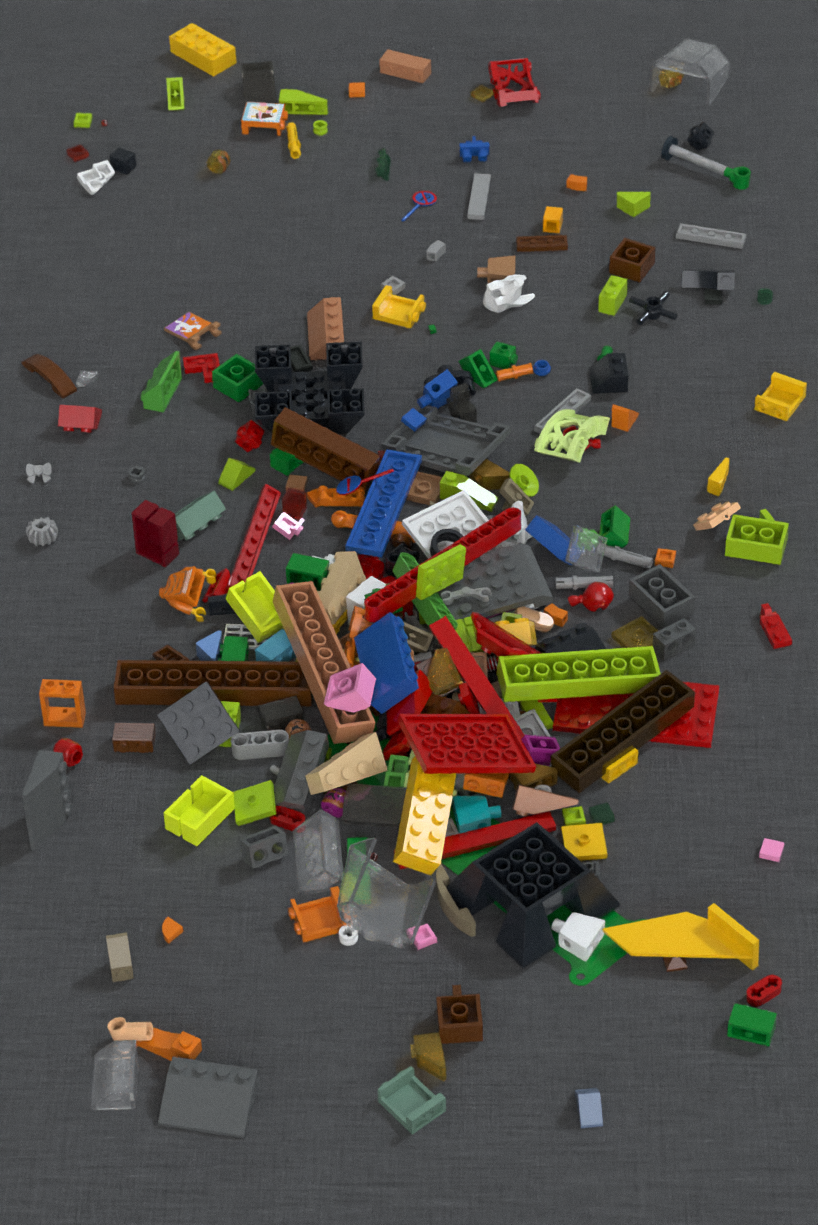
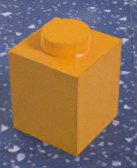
(552, 219)

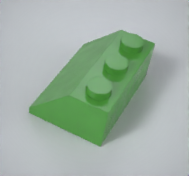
(163, 383)

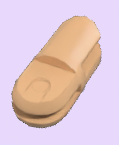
(542, 621)

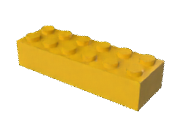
(424, 819)

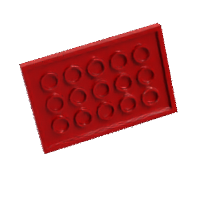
(466, 743)

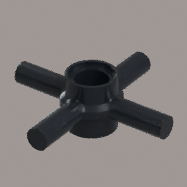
(653, 308)

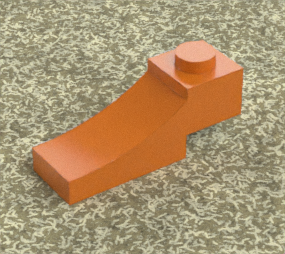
(172, 1045)

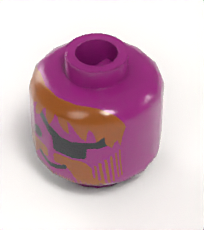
(333, 802)

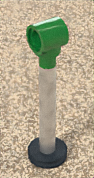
(739, 176)

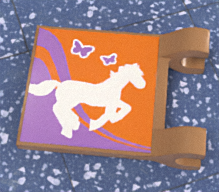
(191, 327)

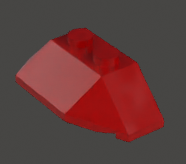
(497, 640)

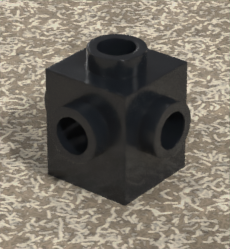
(700, 136)

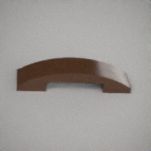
(52, 373)

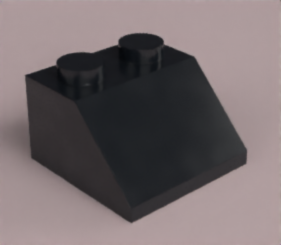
(609, 374)

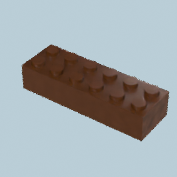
(323, 448)

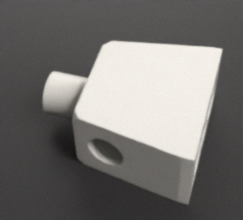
(579, 934)

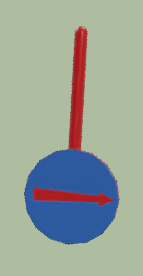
(352, 483)

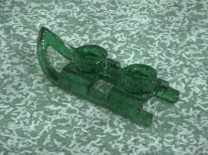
(383, 164)

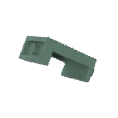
(410, 1101)

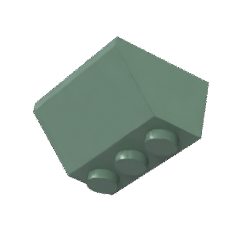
(197, 514)

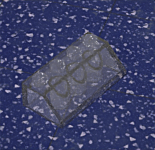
(318, 854)

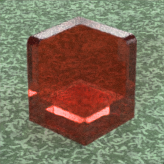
(294, 503)

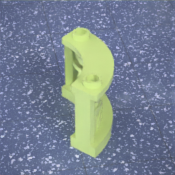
(574, 447)

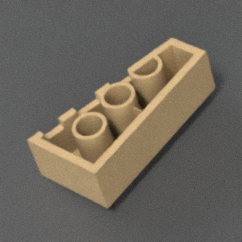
(342, 579)
(352, 764)

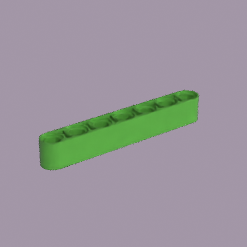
(430, 608)

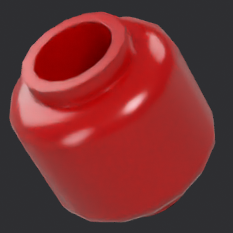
(71, 751)

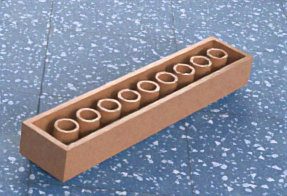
(318, 655)

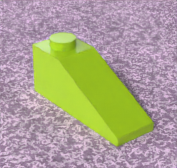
(302, 103)
(454, 483)

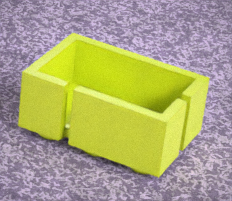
(255, 606)
(197, 820)

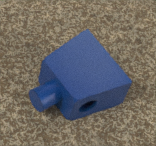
(437, 390)

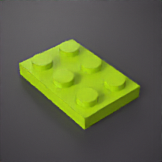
(440, 572)

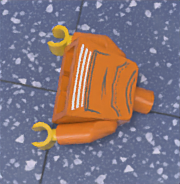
(185, 589)

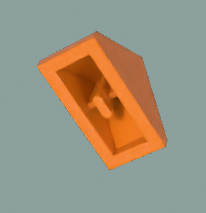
(623, 417)

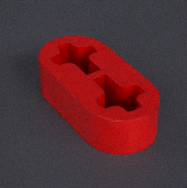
(286, 817)
(761, 988)

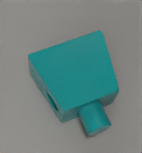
(473, 812)

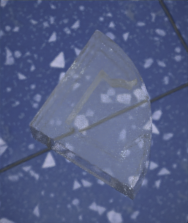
(86, 377)

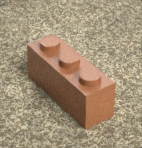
(405, 66)

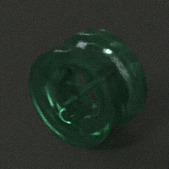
(765, 296)

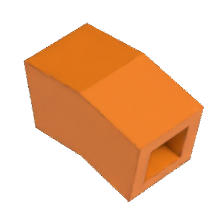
(577, 183)
(559, 615)

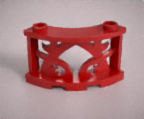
(505, 95)

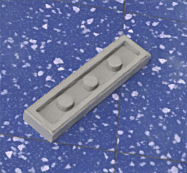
(479, 196)
(711, 236)
(573, 401)

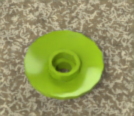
(525, 479)

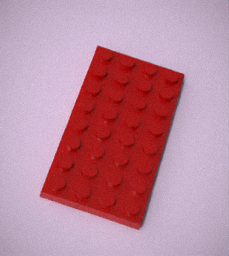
(691, 729)

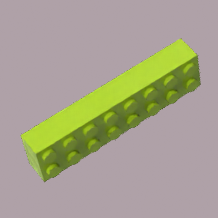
(576, 673)

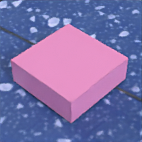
(771, 850)
(424, 937)

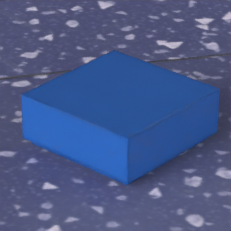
(413, 419)

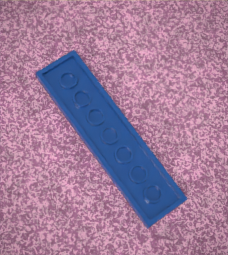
(383, 504)

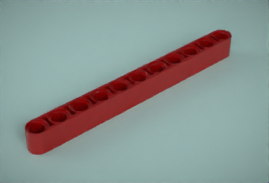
(476, 543)

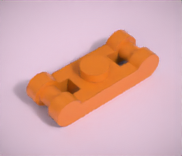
(354, 499)

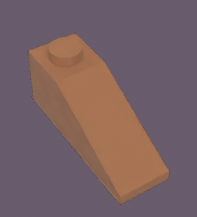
(537, 801)

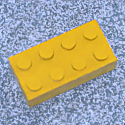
(202, 49)

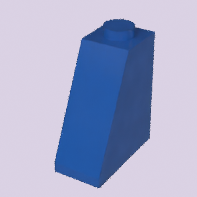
(550, 537)

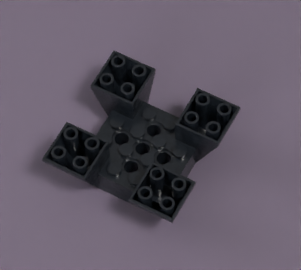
(315, 395)
(530, 880)

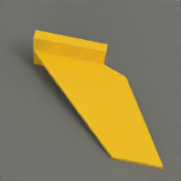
(688, 936)

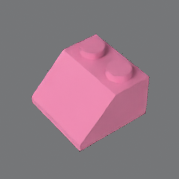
(350, 689)

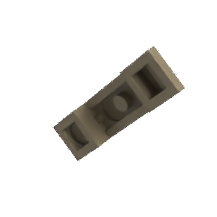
(460, 918)

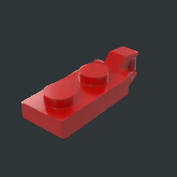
(774, 627)

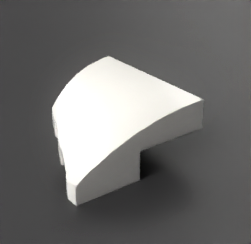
(96, 177)

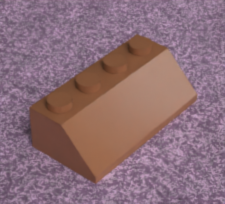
(324, 326)

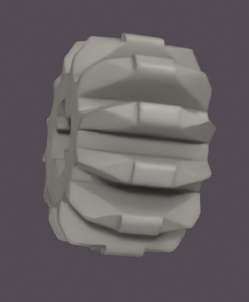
(42, 531)

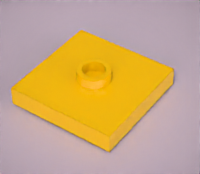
(585, 841)

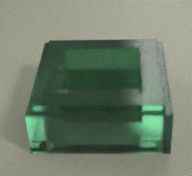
(601, 814)

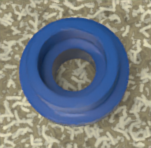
(541, 368)

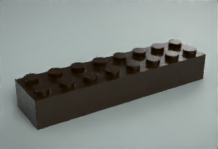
(622, 730)

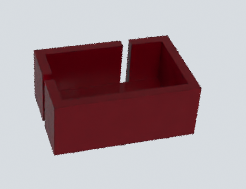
(155, 533)

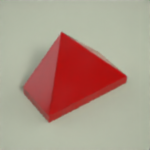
(219, 587)

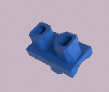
(474, 148)

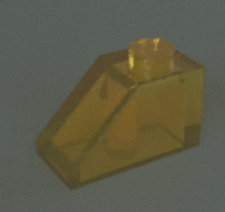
(443, 673)
(429, 1054)

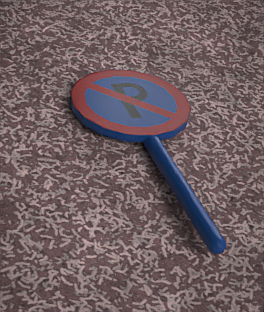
(421, 198)

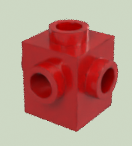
(249, 436)

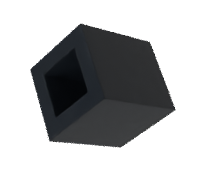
(123, 161)

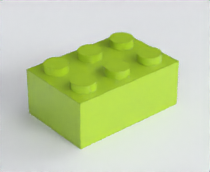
(756, 539)

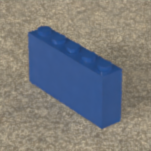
(387, 656)

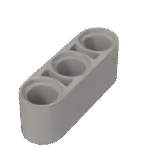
(259, 744)

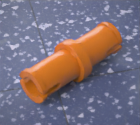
(514, 372)

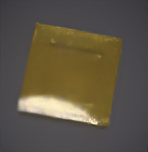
(482, 93)

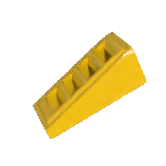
(718, 477)

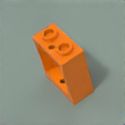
(62, 715)

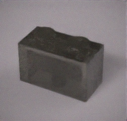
(279, 713)

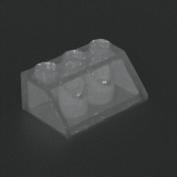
(115, 1076)

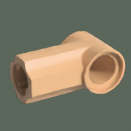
(125, 1030)

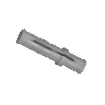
(616, 553)
(581, 582)

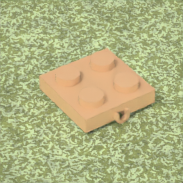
(716, 516)

